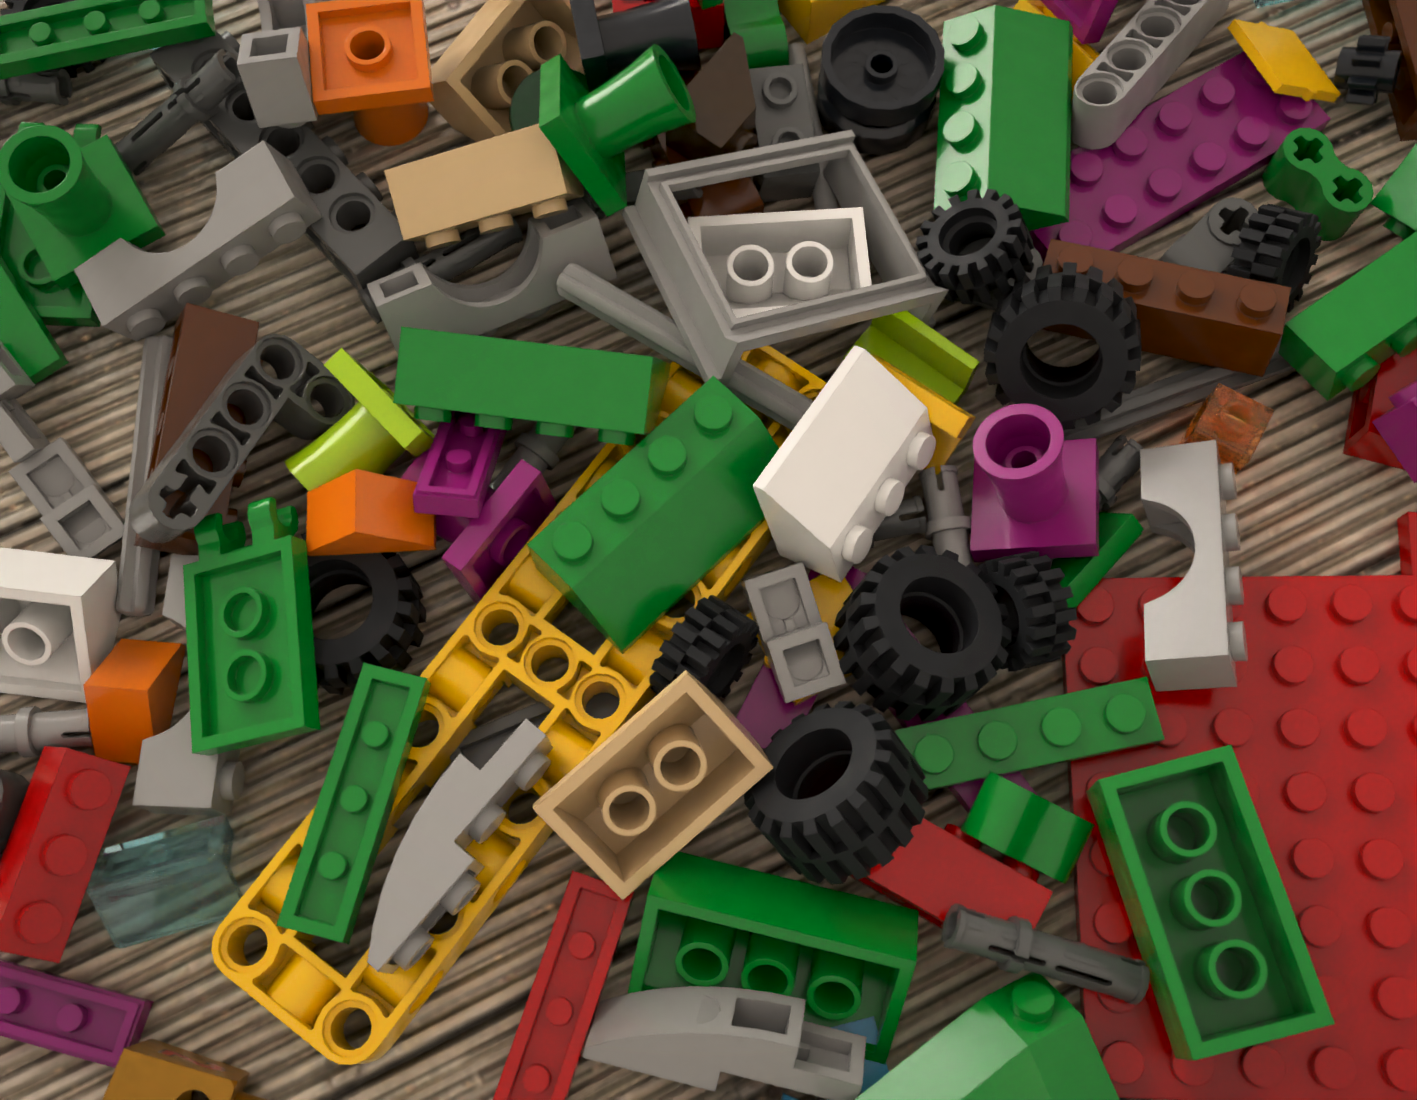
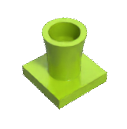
(367, 436)

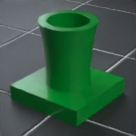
(600, 125)
(73, 198)

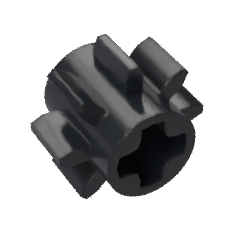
(1368, 69)

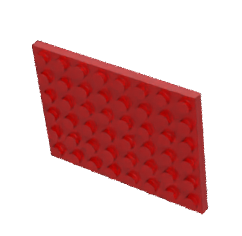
(1332, 772)

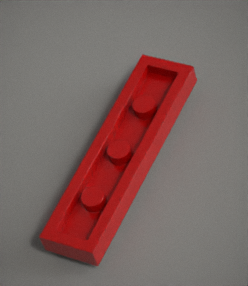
(565, 992)

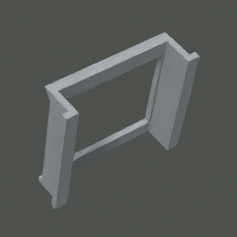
(693, 293)

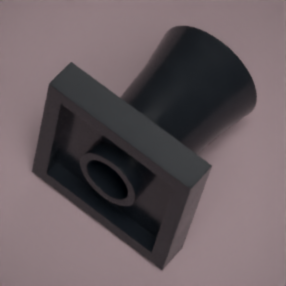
(617, 39)

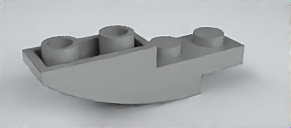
(431, 865)
(736, 1031)

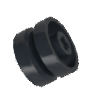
(880, 78)

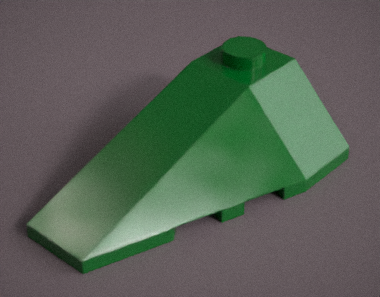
(1005, 1047)

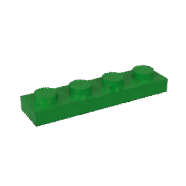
(97, 30)
(1034, 733)
(354, 804)

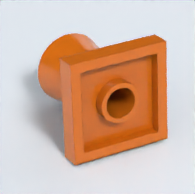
(373, 63)

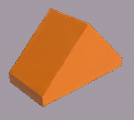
(366, 515)
(132, 697)

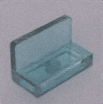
(165, 882)

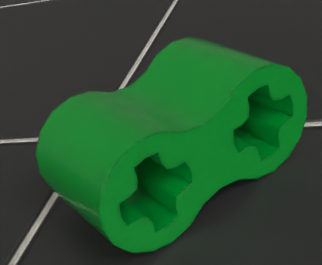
(761, 29)
(1316, 182)
(1027, 827)

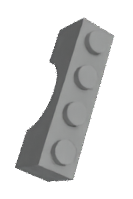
(277, 65)
(254, 212)
(525, 290)
(1192, 626)
(168, 772)

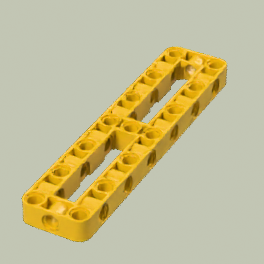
(464, 679)

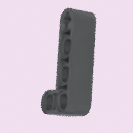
(230, 442)

